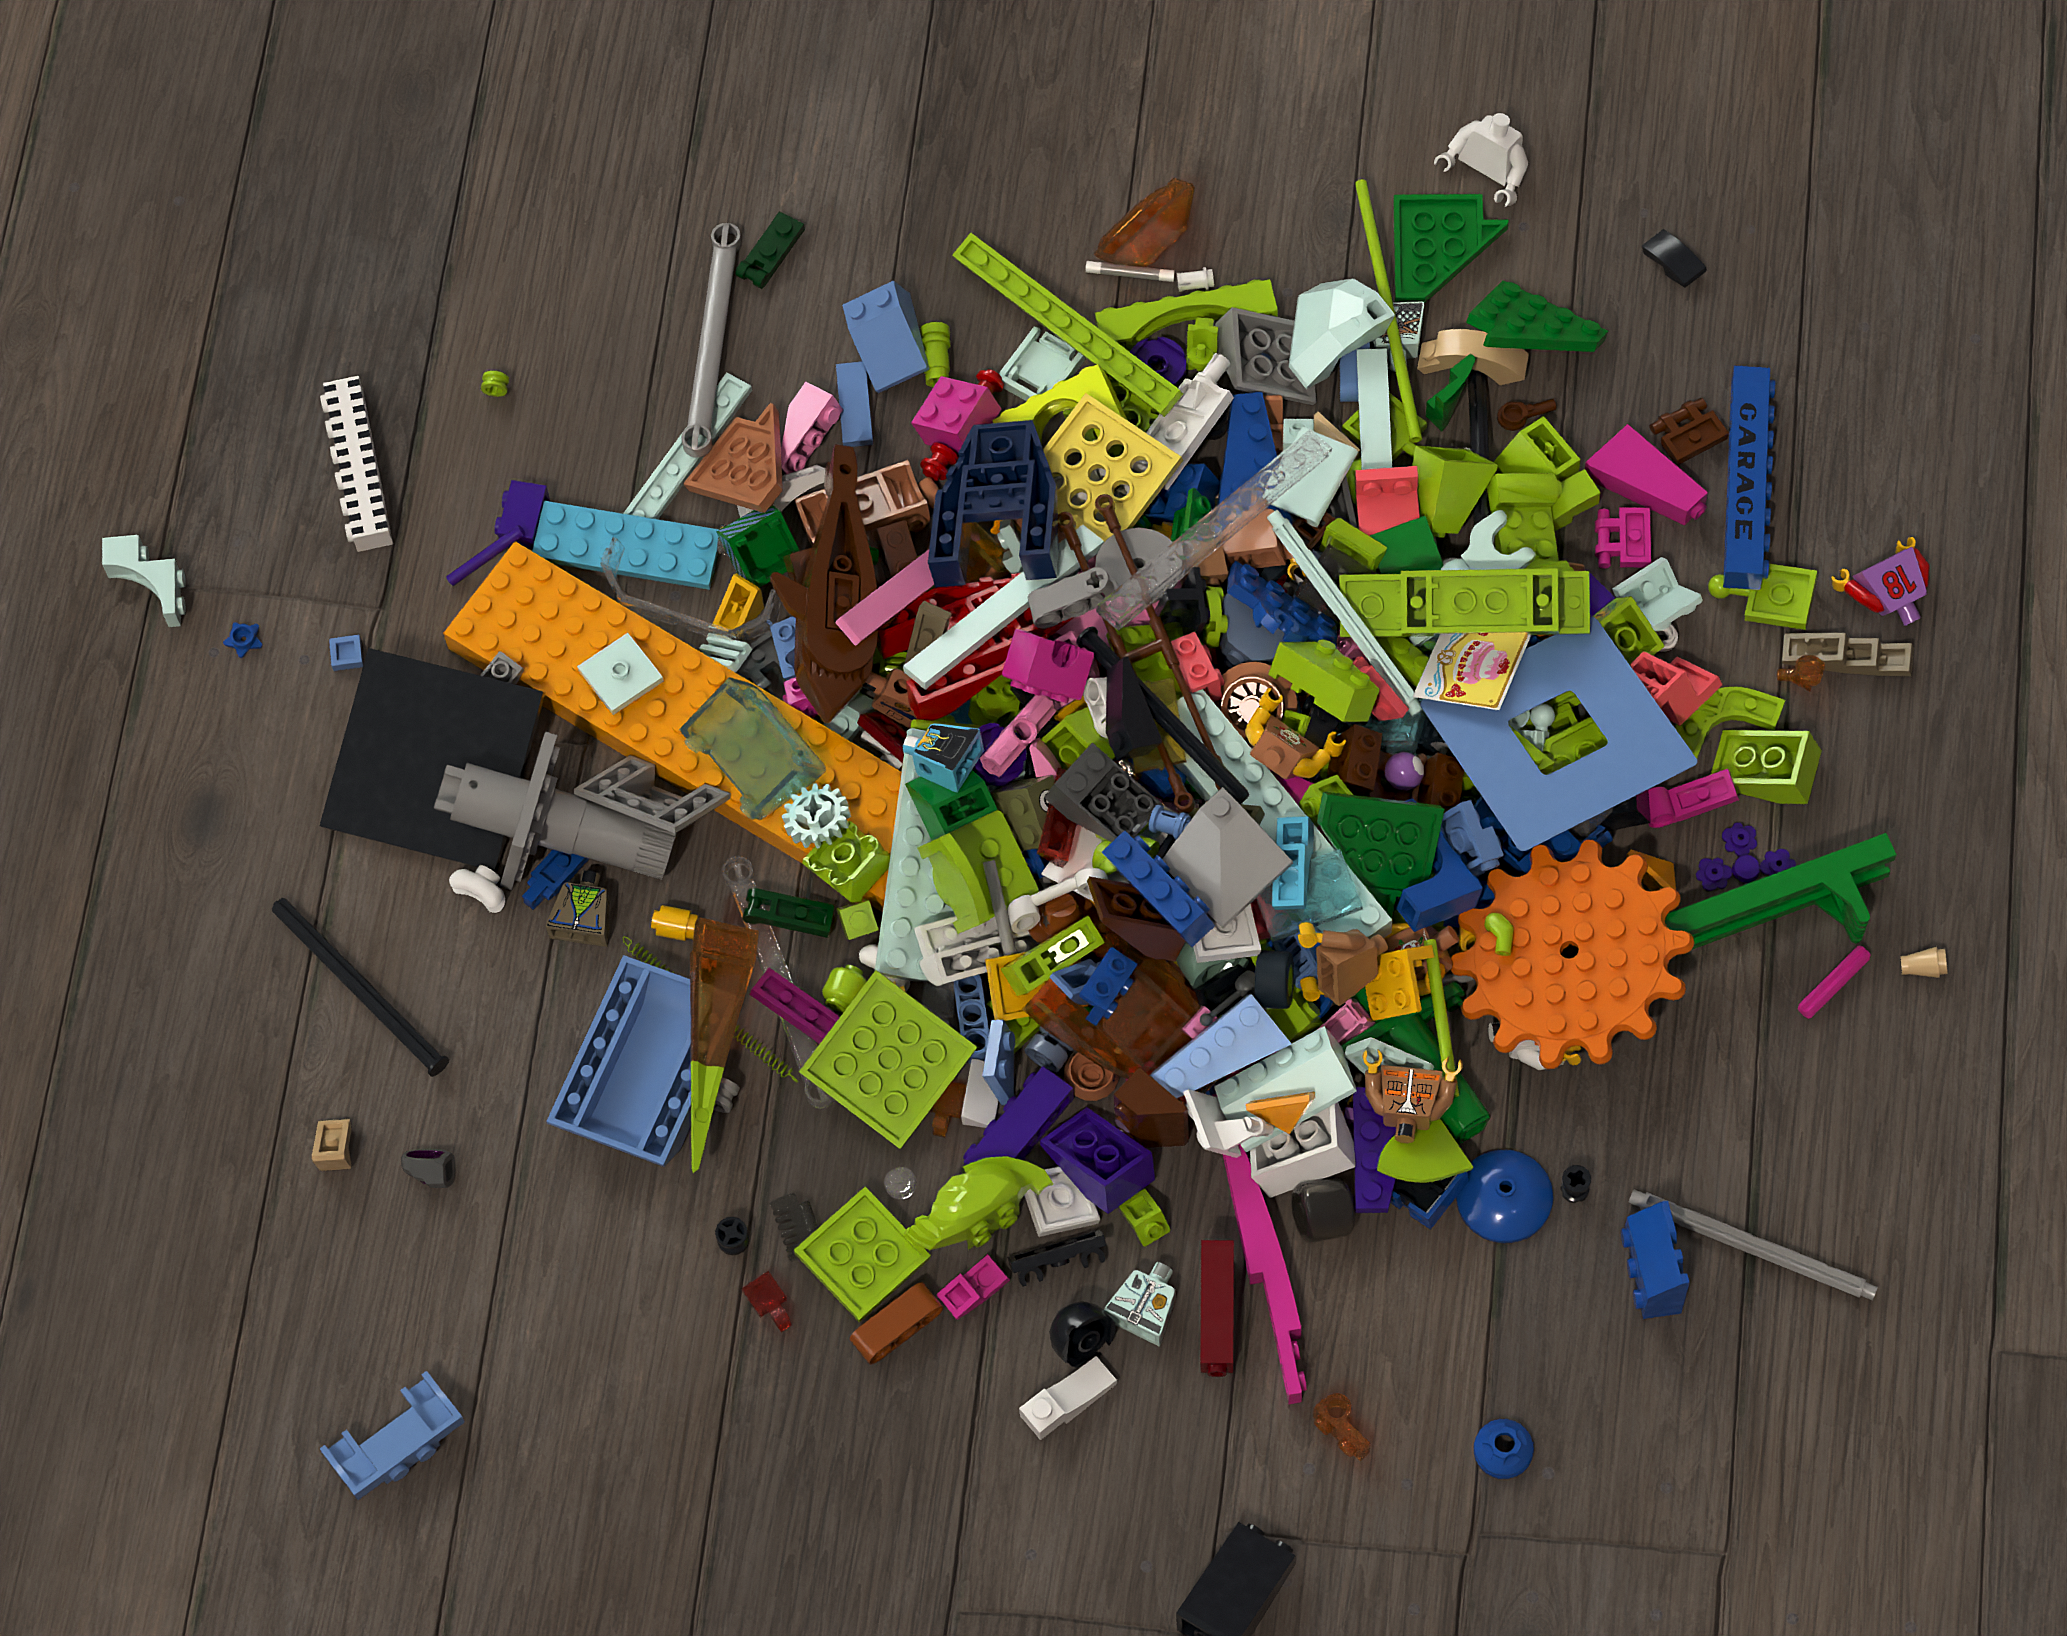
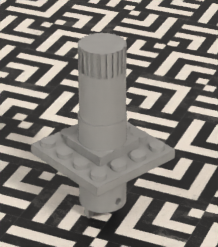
(550, 818)

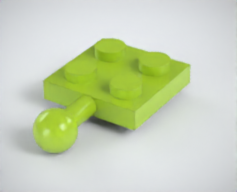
(1399, 431)
(1782, 599)

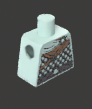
(1409, 321)

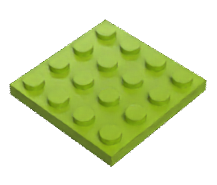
(888, 1059)

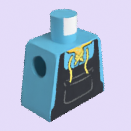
(945, 754)

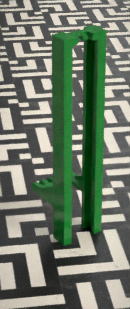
(1826, 881)

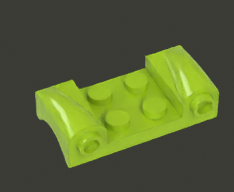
(1529, 523)

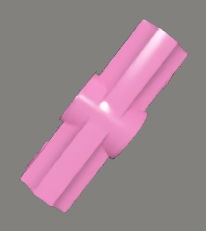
(1008, 745)

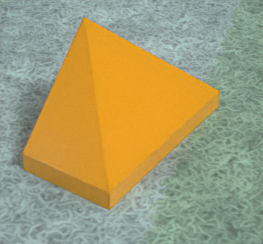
(1659, 872)
(1282, 1111)

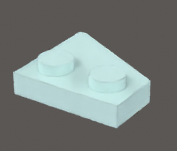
(1390, 1054)

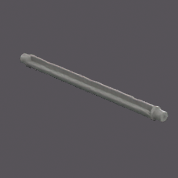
(1760, 1247)

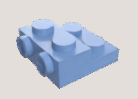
(1475, 845)

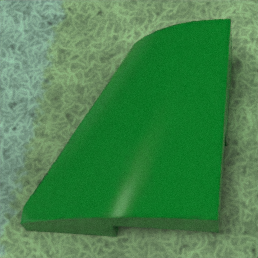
(1442, 405)

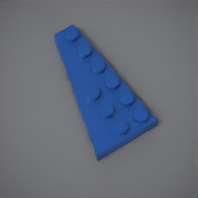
(1247, 444)

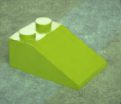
(1769, 763)

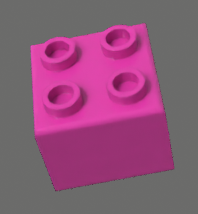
(1047, 666)

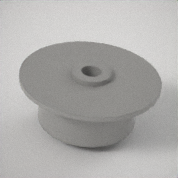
(1143, 546)

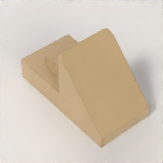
(332, 1145)

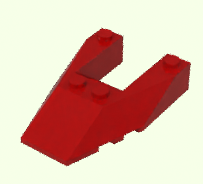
(975, 670)

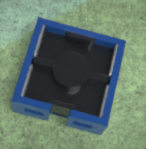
(1429, 1199)

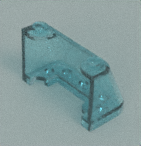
(752, 747)

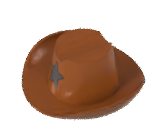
(1062, 913)

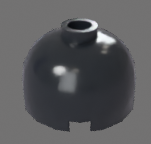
(1080, 1332)

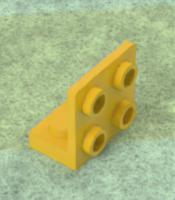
(1395, 986)

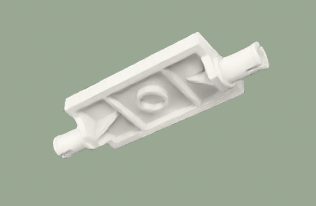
(1189, 418)

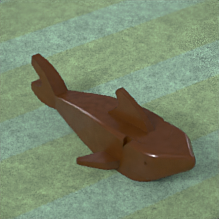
(835, 580)

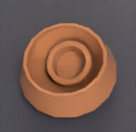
(1089, 1079)

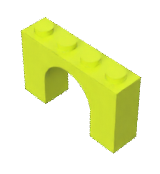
(1065, 396)

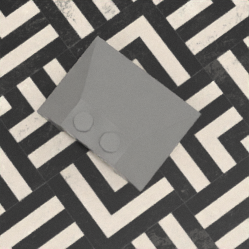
(631, 790)

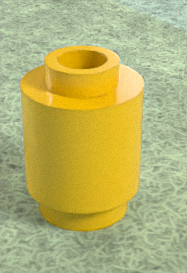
(674, 923)

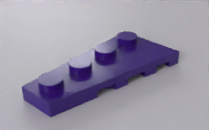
(1372, 1187)

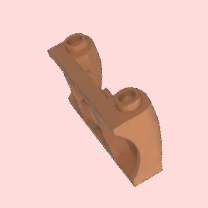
(882, 497)

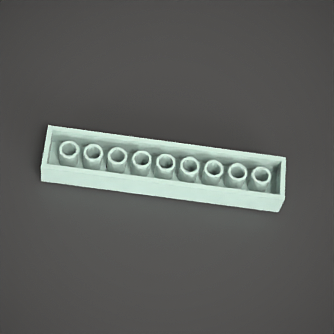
(1274, 800)

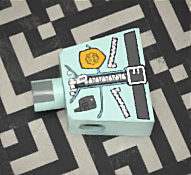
(1144, 1303)

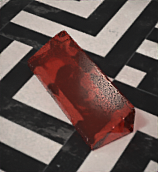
(1056, 834)

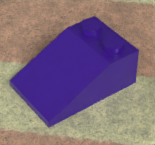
(1100, 1159)

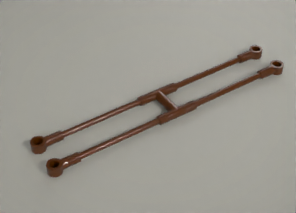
(1161, 643)

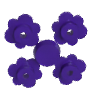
(1744, 868)

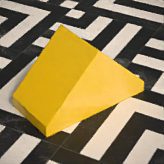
(740, 603)

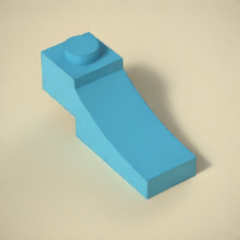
(1296, 839)

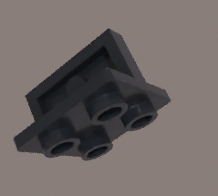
(1185, 605)

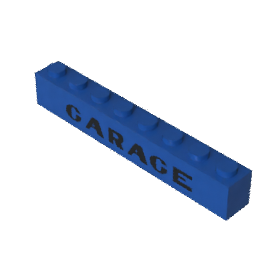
(1747, 478)

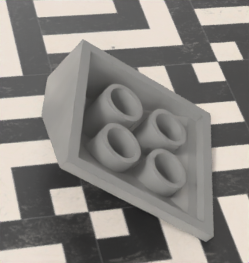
(1244, 338)
(1225, 857)

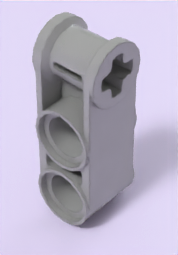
(1070, 597)

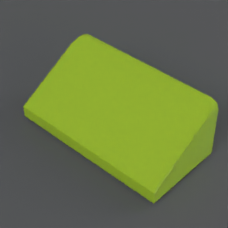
(1353, 543)

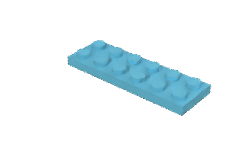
(652, 546)

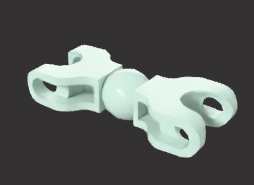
(1483, 555)

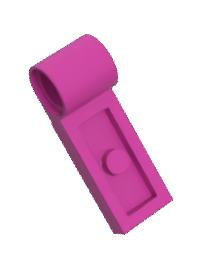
(1691, 798)

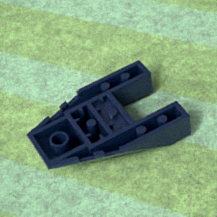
(996, 478)

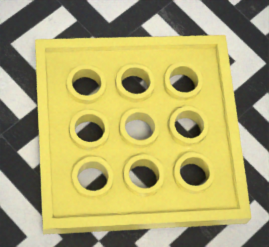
(1113, 430)

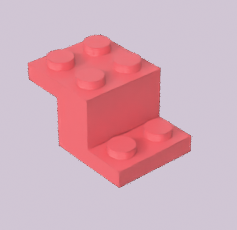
(1676, 685)

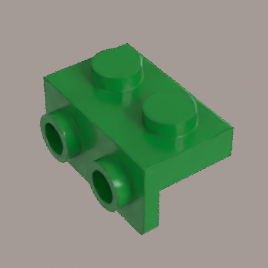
(1185, 518)

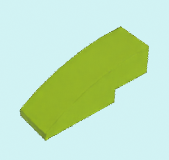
(1577, 496)

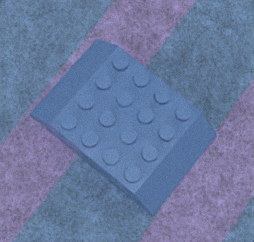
(633, 1067)

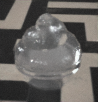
(900, 1182)

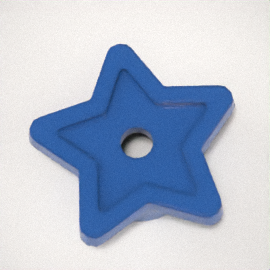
(243, 630)

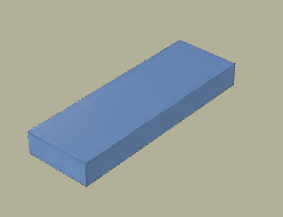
(855, 404)

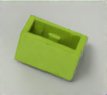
(1539, 450)

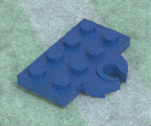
(1277, 609)

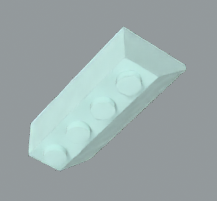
(1305, 1066)

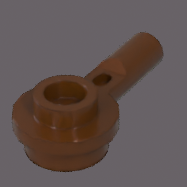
(1513, 415)

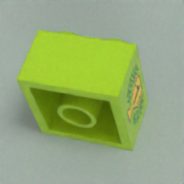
(1629, 628)

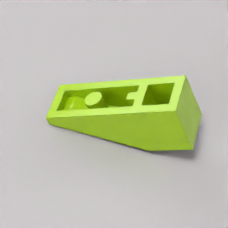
(1052, 955)

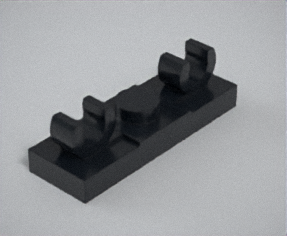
(1058, 1254)

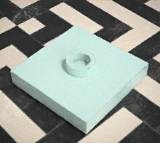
(620, 673)

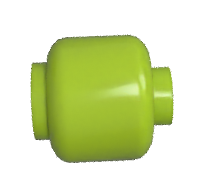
(842, 987)

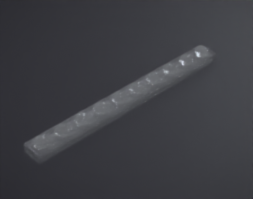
(1213, 530)

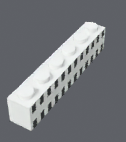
(357, 464)

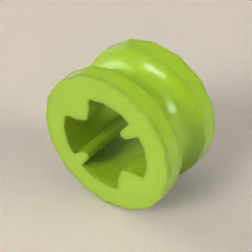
(494, 383)

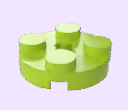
(1218, 621)

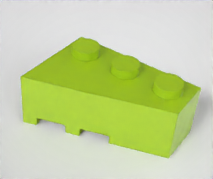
(1326, 676)

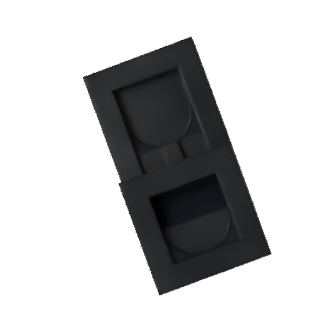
(1677, 260)

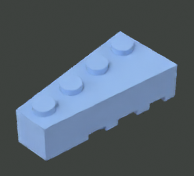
(1227, 1045)

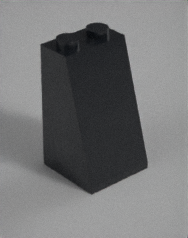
(1236, 1585)

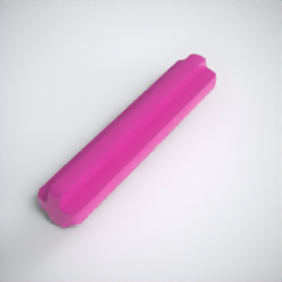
(1834, 982)

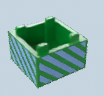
(758, 544)

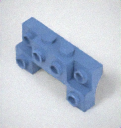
(399, 1444)

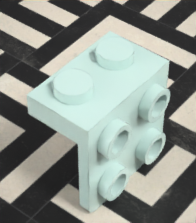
(1659, 594)

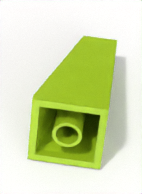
(1073, 737)

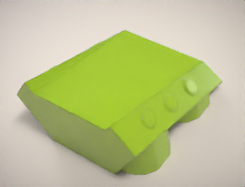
(849, 863)

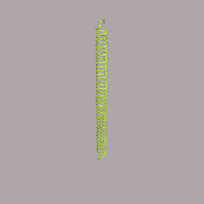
(737, 1027)

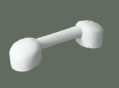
(1024, 910)

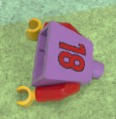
(1890, 583)

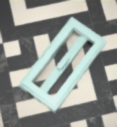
(727, 649)

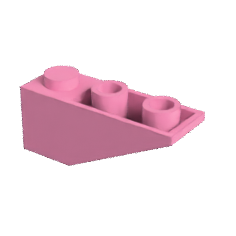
(806, 424)

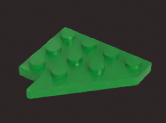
(1437, 240)
(1530, 322)
(1382, 841)

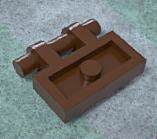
(1692, 438)

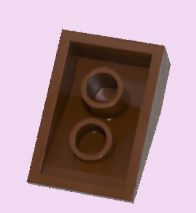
(1134, 919)

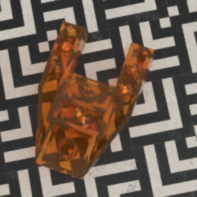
(1141, 1029)

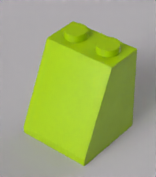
(1449, 485)

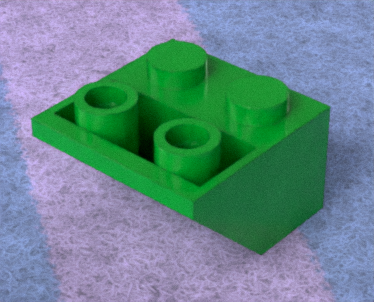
(948, 810)

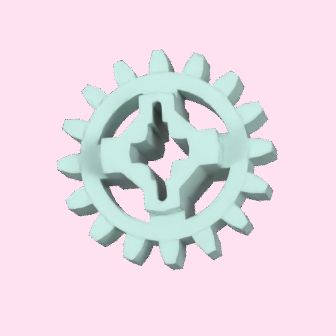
(818, 813)

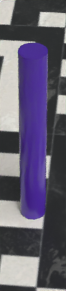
(485, 555)

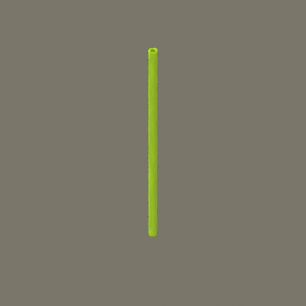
(1392, 331)

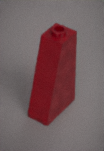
(1217, 1307)

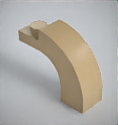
(1453, 345)

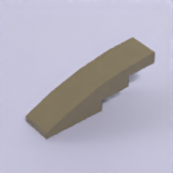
(1850, 655)

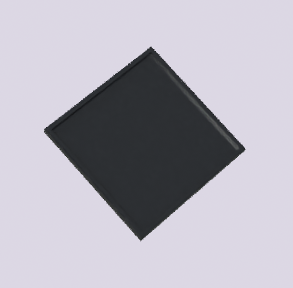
(401, 737)

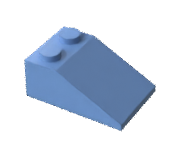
(886, 335)

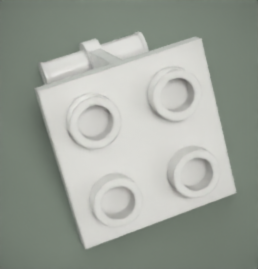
(1218, 1133)

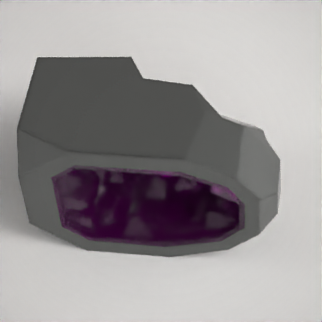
(430, 1166)

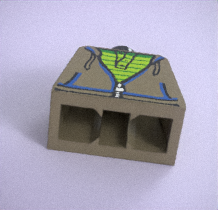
(581, 912)

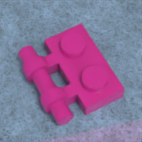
(1634, 537)

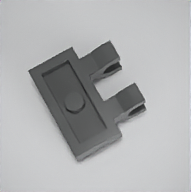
(760, 661)

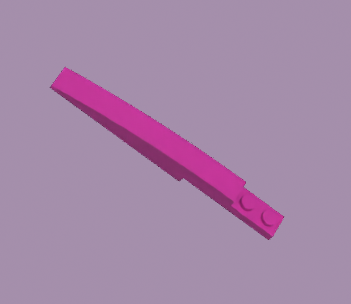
(1266, 1265)

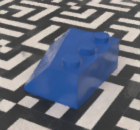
(1655, 1262)

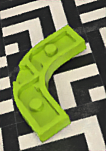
(1728, 705)

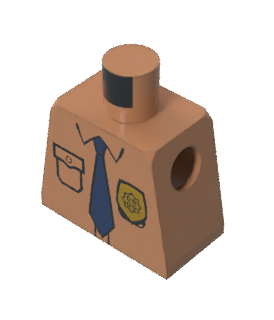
(891, 696)

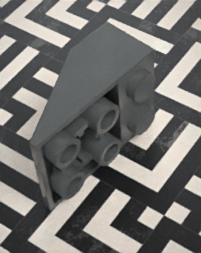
(1102, 796)

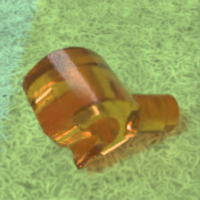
(1807, 672)

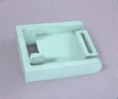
(1040, 364)

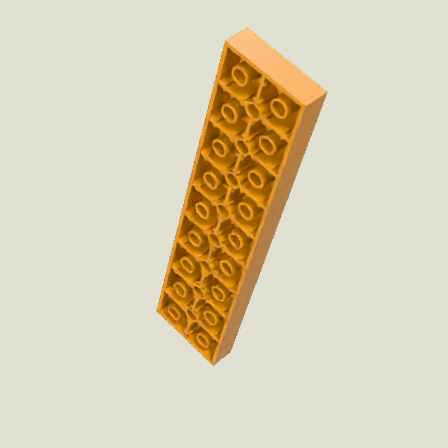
(557, 622)

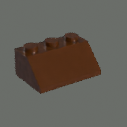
(1150, 1113)

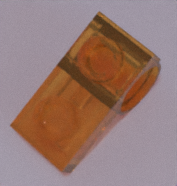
(1349, 1439)

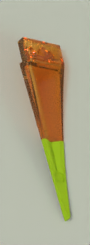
(719, 980)

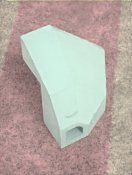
(1332, 323)

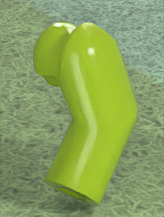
(1502, 930)

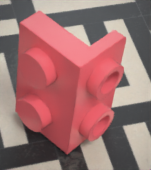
(1197, 667)
(1387, 704)

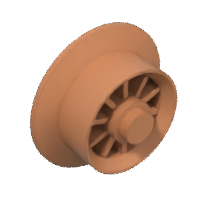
(1243, 689)

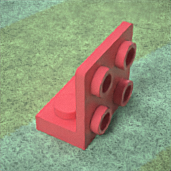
(1386, 498)

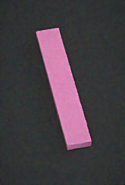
(887, 600)

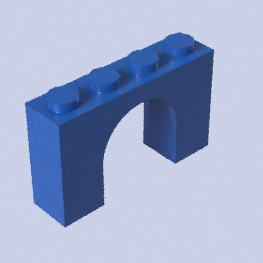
(1444, 895)

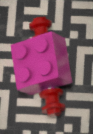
(951, 413)

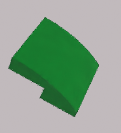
(1409, 548)

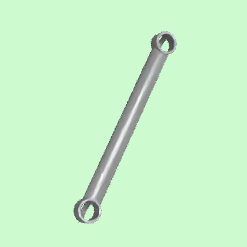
(711, 340)

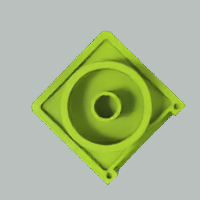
(960, 872)

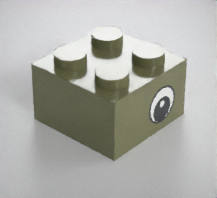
(1024, 808)

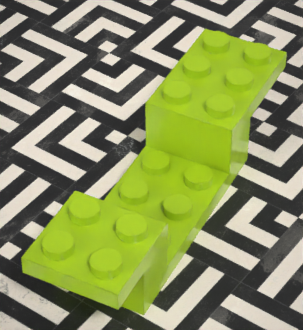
(1470, 602)

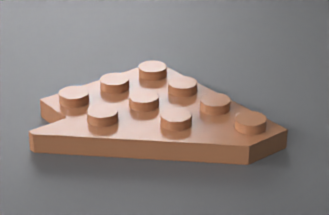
(743, 464)

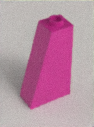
(1647, 477)

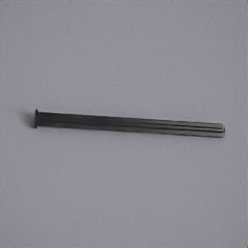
(1478, 432)
(1168, 721)
(360, 987)

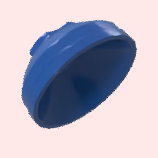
(1503, 1464)

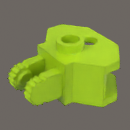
(995, 704)

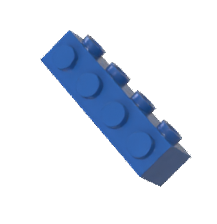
(1161, 891)

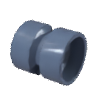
(1047, 1051)

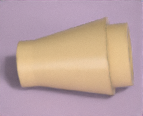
(1925, 963)

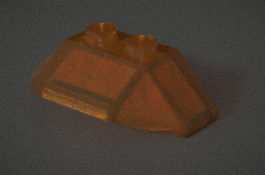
(1149, 226)

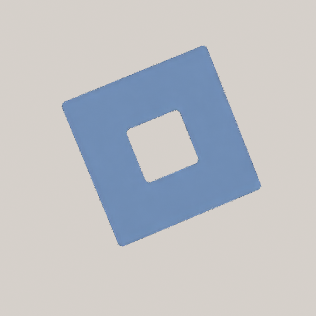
(1536, 806)

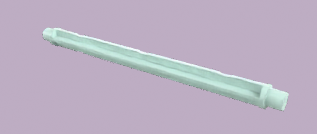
(1343, 610)

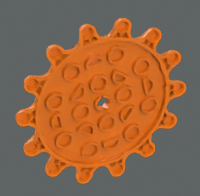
(1583, 997)

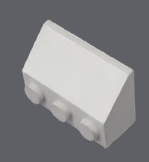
(1309, 1153)

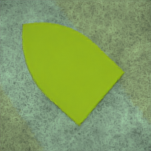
(1427, 1159)

